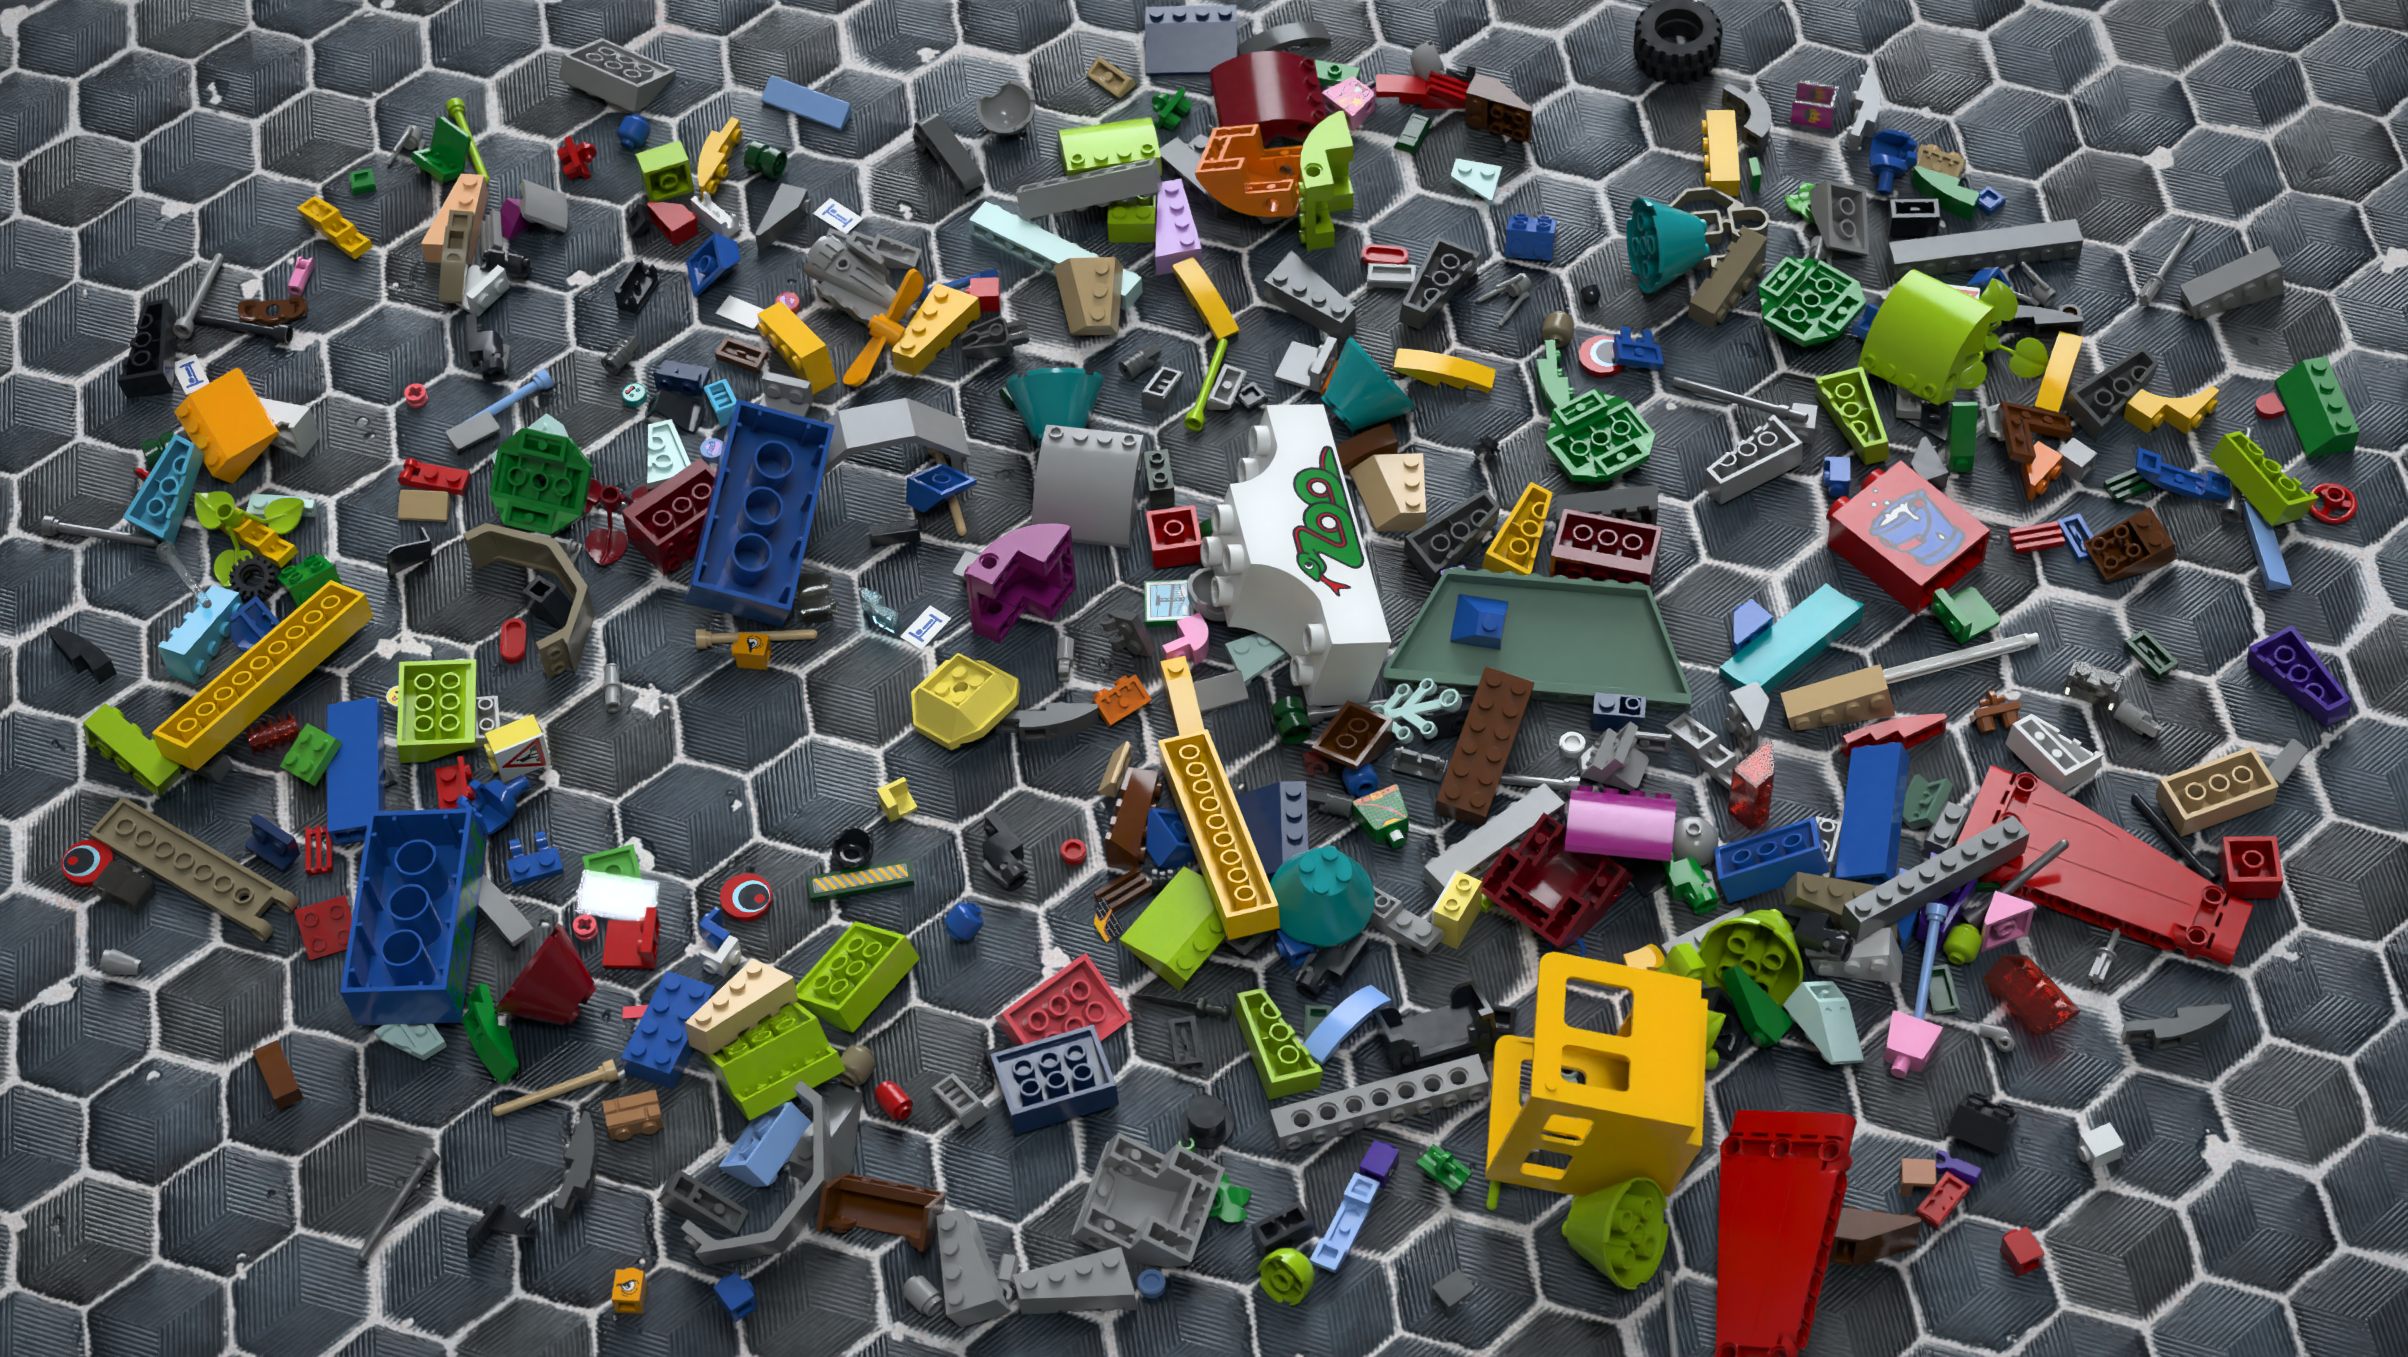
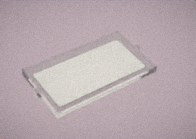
(615, 896)

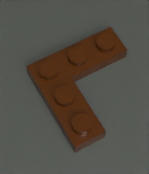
(2021, 420)

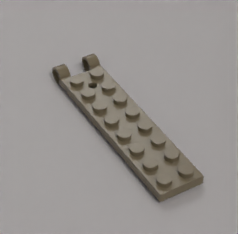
(191, 866)

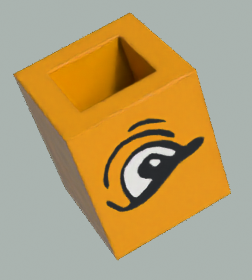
(752, 651)
(629, 1291)

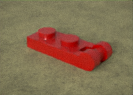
(434, 477)

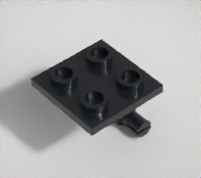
(500, 1219)

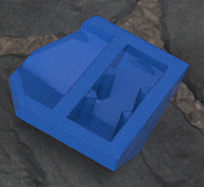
(251, 624)

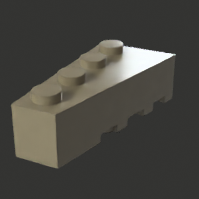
(1825, 895)

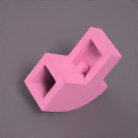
(1192, 640)

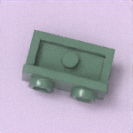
(1924, 801)

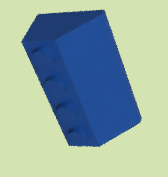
(1770, 859)

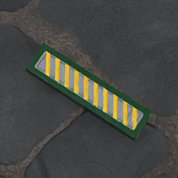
(860, 880)

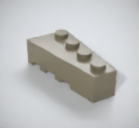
(1729, 279)

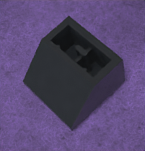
(1913, 216)
(1983, 1122)

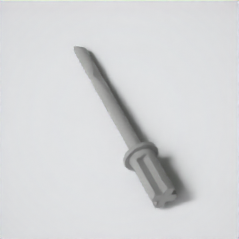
(2155, 281)
(2104, 959)
(1670, 1313)

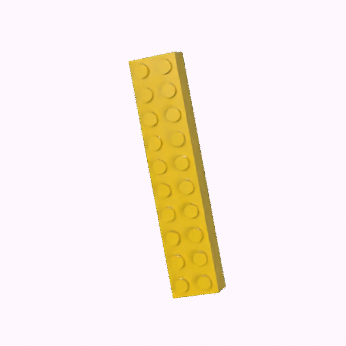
(262, 675)
(1218, 835)

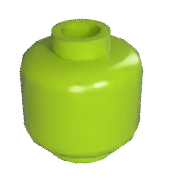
(1962, 944)

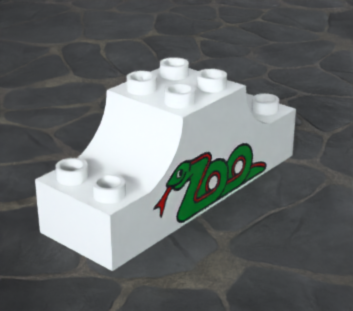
(1295, 558)

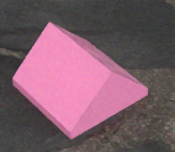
(2005, 920)

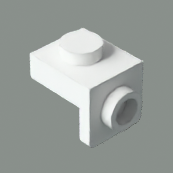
(1993, 422)
(724, 959)

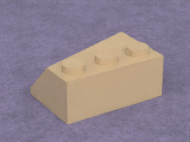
(1091, 294)
(1392, 490)

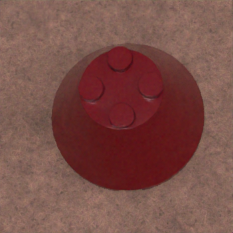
(550, 984)

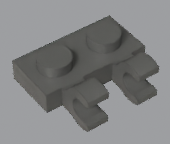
(1130, 631)

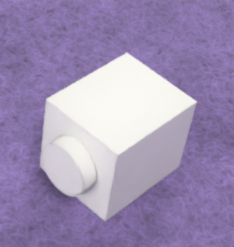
(2100, 1146)

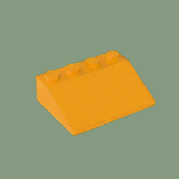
(227, 424)

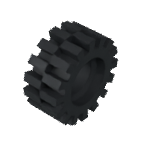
(248, 566)

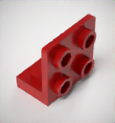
(325, 926)
(632, 942)

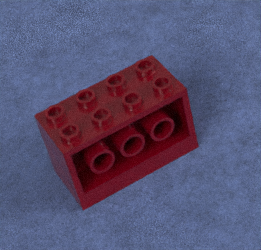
(670, 518)
(1605, 549)

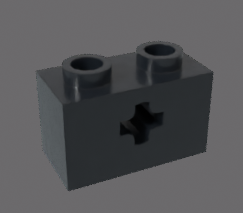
(1282, 1229)

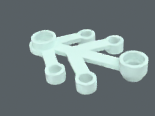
(1411, 708)

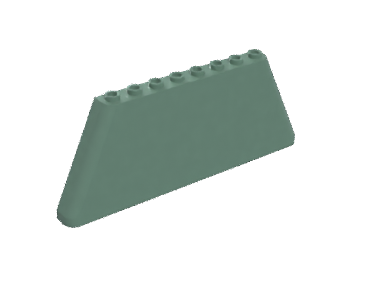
(1556, 632)

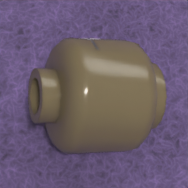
(1558, 327)
(858, 1065)

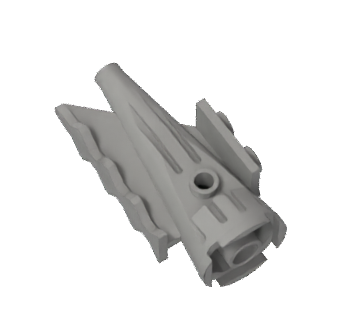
(852, 278)

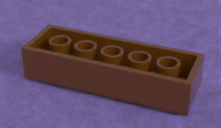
(1484, 747)

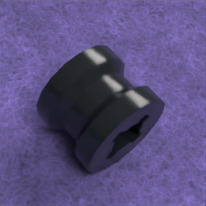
(1161, 878)

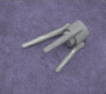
(410, 140)
(1819, 251)
(1515, 286)
(2042, 292)

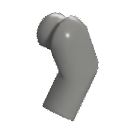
(1999, 1035)

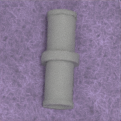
(612, 687)

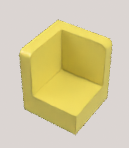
(896, 800)

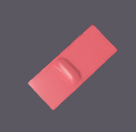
(634, 1011)

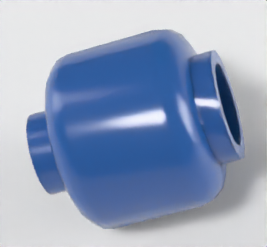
(633, 131)
(1360, 781)
(964, 921)

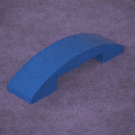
(2181, 481)

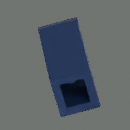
(1617, 711)

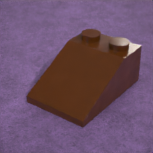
(1355, 736)

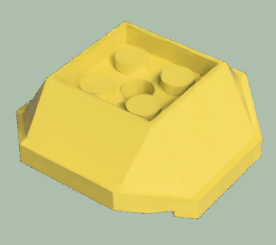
(963, 701)

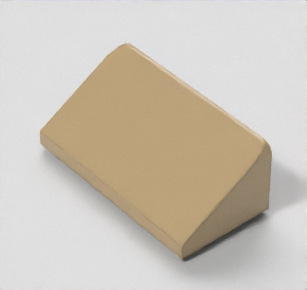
(1110, 77)
(424, 505)
(1116, 770)

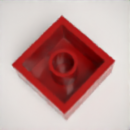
(1174, 536)
(2250, 867)

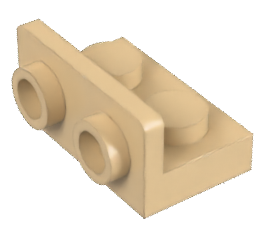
(1937, 160)

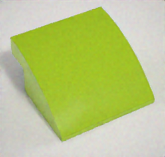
(772, 1059)

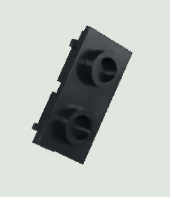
(516, 266)

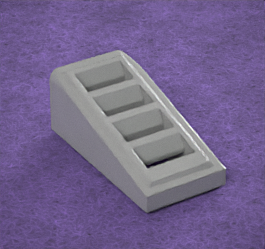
(968, 1113)

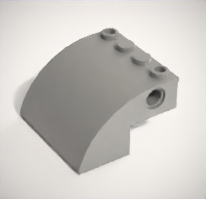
(1089, 483)
(1148, 1202)

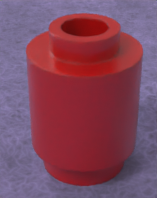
(893, 1100)

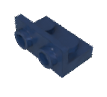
(681, 377)
(272, 843)

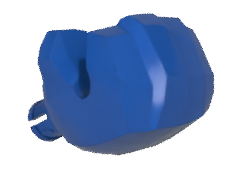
(1891, 157)
(494, 802)

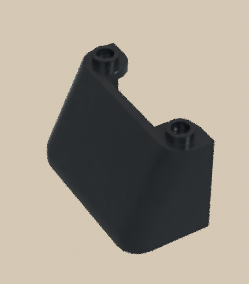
(1440, 1034)

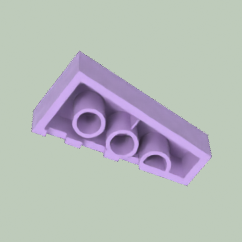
(1174, 228)

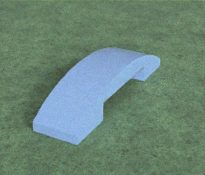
(1343, 1021)
(1346, 1224)

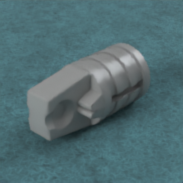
(2137, 719)

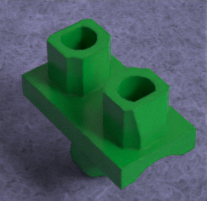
(1167, 107)
(1444, 1169)

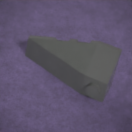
(844, 1121)

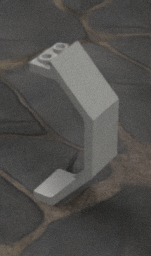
(892, 425)
(796, 1214)

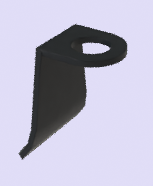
(683, 412)
(408, 554)

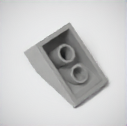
(1841, 216)

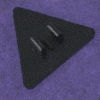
(1933, 420)

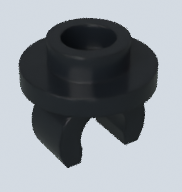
(1488, 445)

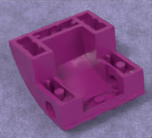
(1020, 573)
(1620, 824)

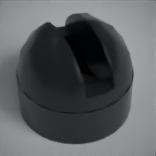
(1590, 294)

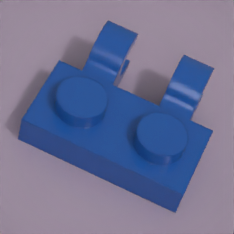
(1639, 353)
(533, 866)

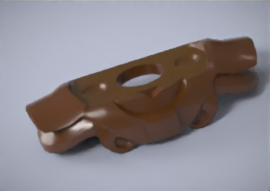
(256, 311)

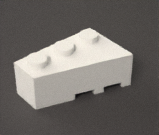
(294, 424)
(2050, 754)
(1872, 958)

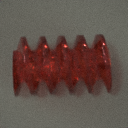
(273, 733)

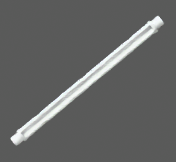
(1960, 657)

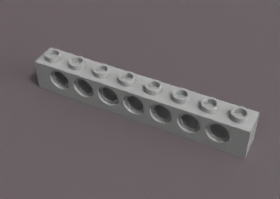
(1386, 1091)

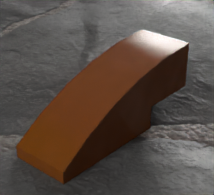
(1361, 447)
(278, 1074)

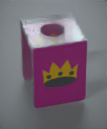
(1814, 104)

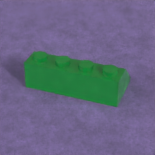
(2317, 408)

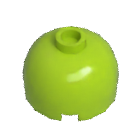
(1286, 1275)

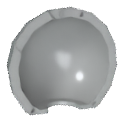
(1007, 110)
(1200, 595)

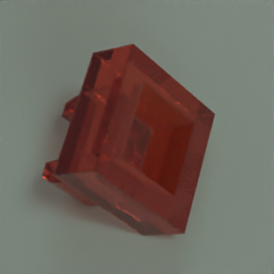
(1314, 759)

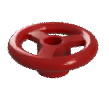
(2334, 498)

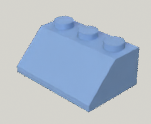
(766, 1145)

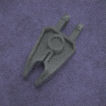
(994, 338)

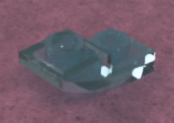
(873, 605)

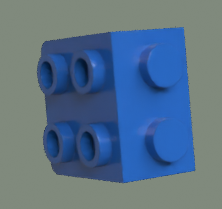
(1530, 237)

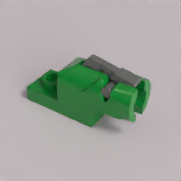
(1693, 883)

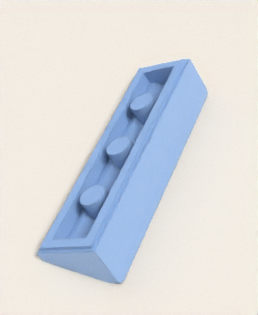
(806, 103)
(2265, 549)

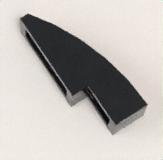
(82, 654)

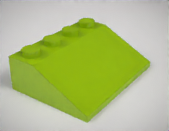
(435, 708)
(1177, 929)
(856, 975)

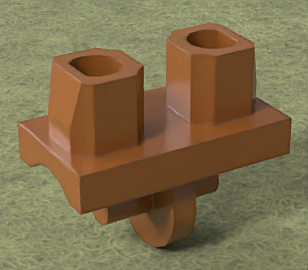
(1984, 717)

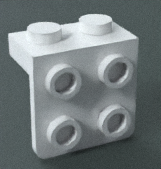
(483, 288)

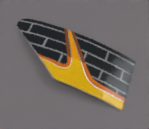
(1106, 921)

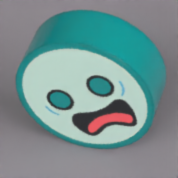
(634, 394)

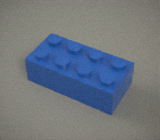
(660, 1042)

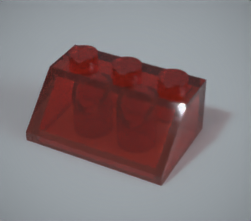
(1753, 787)
(2030, 994)

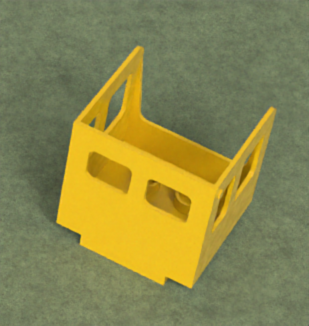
(1639, 1092)

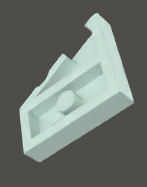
(1477, 178)
(415, 1039)

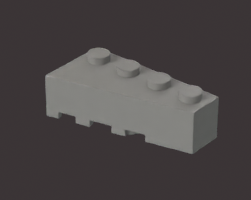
(967, 1272)

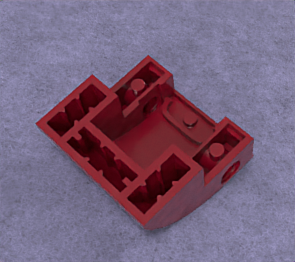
(1269, 90)
(1551, 888)

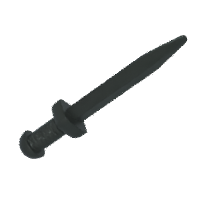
(1201, 1008)

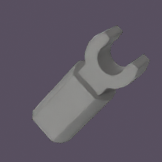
(1065, 657)
(1007, 1268)

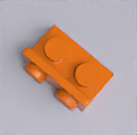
(1121, 700)

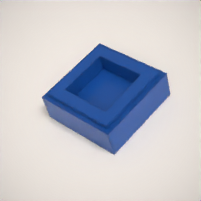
(1990, 200)

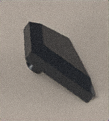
(1461, 75)

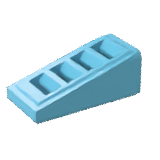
(722, 402)

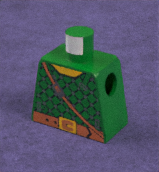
(1382, 816)

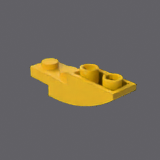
(714, 156)

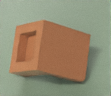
(1916, 1173)

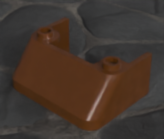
(881, 1206)

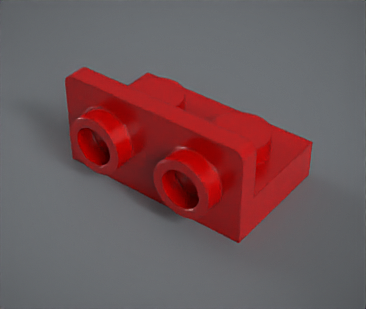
(453, 782)

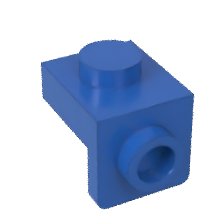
(1862, 326)
(711, 930)

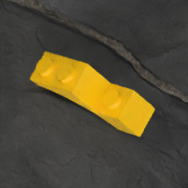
(2150, 410)

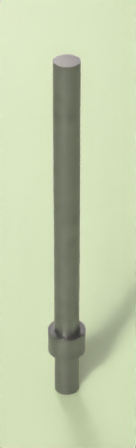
(1782, 411)

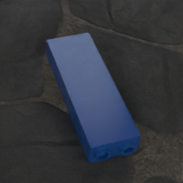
(357, 768)
(1873, 814)

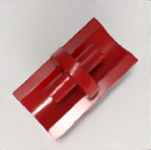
(579, 157)

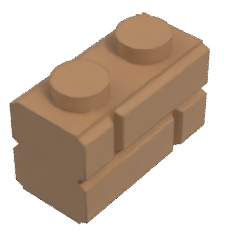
(633, 1115)

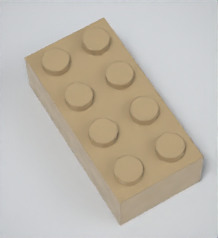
(2216, 791)

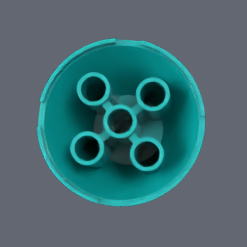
(1663, 243)
(1363, 390)
(1054, 398)
(1323, 897)

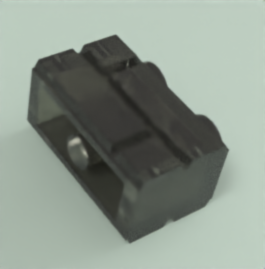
(2093, 684)

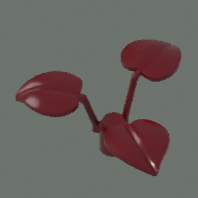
(602, 544)

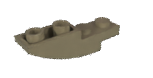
(455, 256)

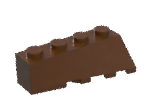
(1129, 827)

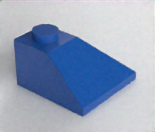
(711, 262)
(936, 486)
(1479, 621)
(1168, 839)

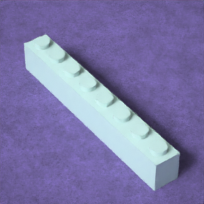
(1038, 246)

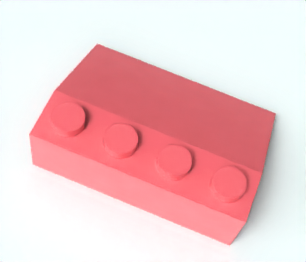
(1063, 1003)

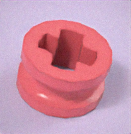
(411, 399)
(583, 934)

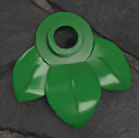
(1230, 1202)

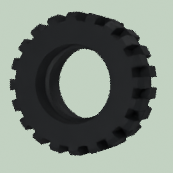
(1673, 60)

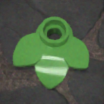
(1802, 202)

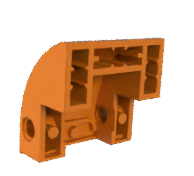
(1249, 177)

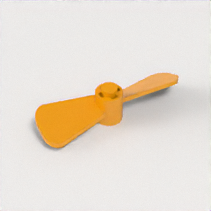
(885, 328)

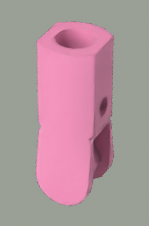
(300, 276)

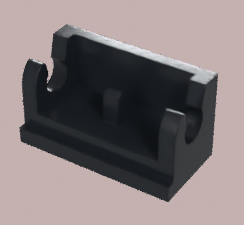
(636, 287)

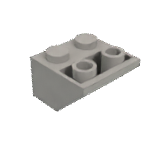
(1748, 716)

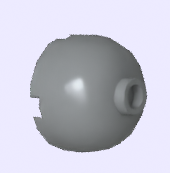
(1424, 60)
(1695, 839)

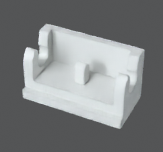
(714, 217)

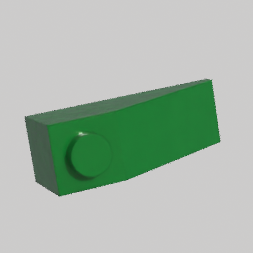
(1961, 436)
(1756, 1009)

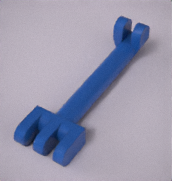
(960, 283)

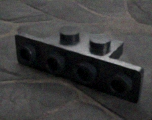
(1449, 723)

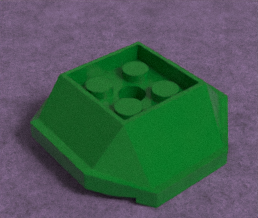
(1809, 301)
(1598, 437)
(517, 487)

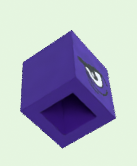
(1380, 1162)

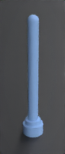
(540, 382)
(1935, 915)

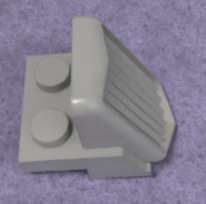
(1615, 759)

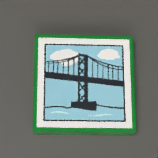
(1166, 602)

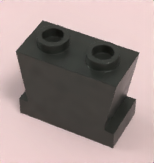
(1159, 480)

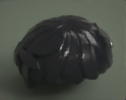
(853, 848)

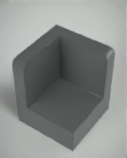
(1450, 1292)

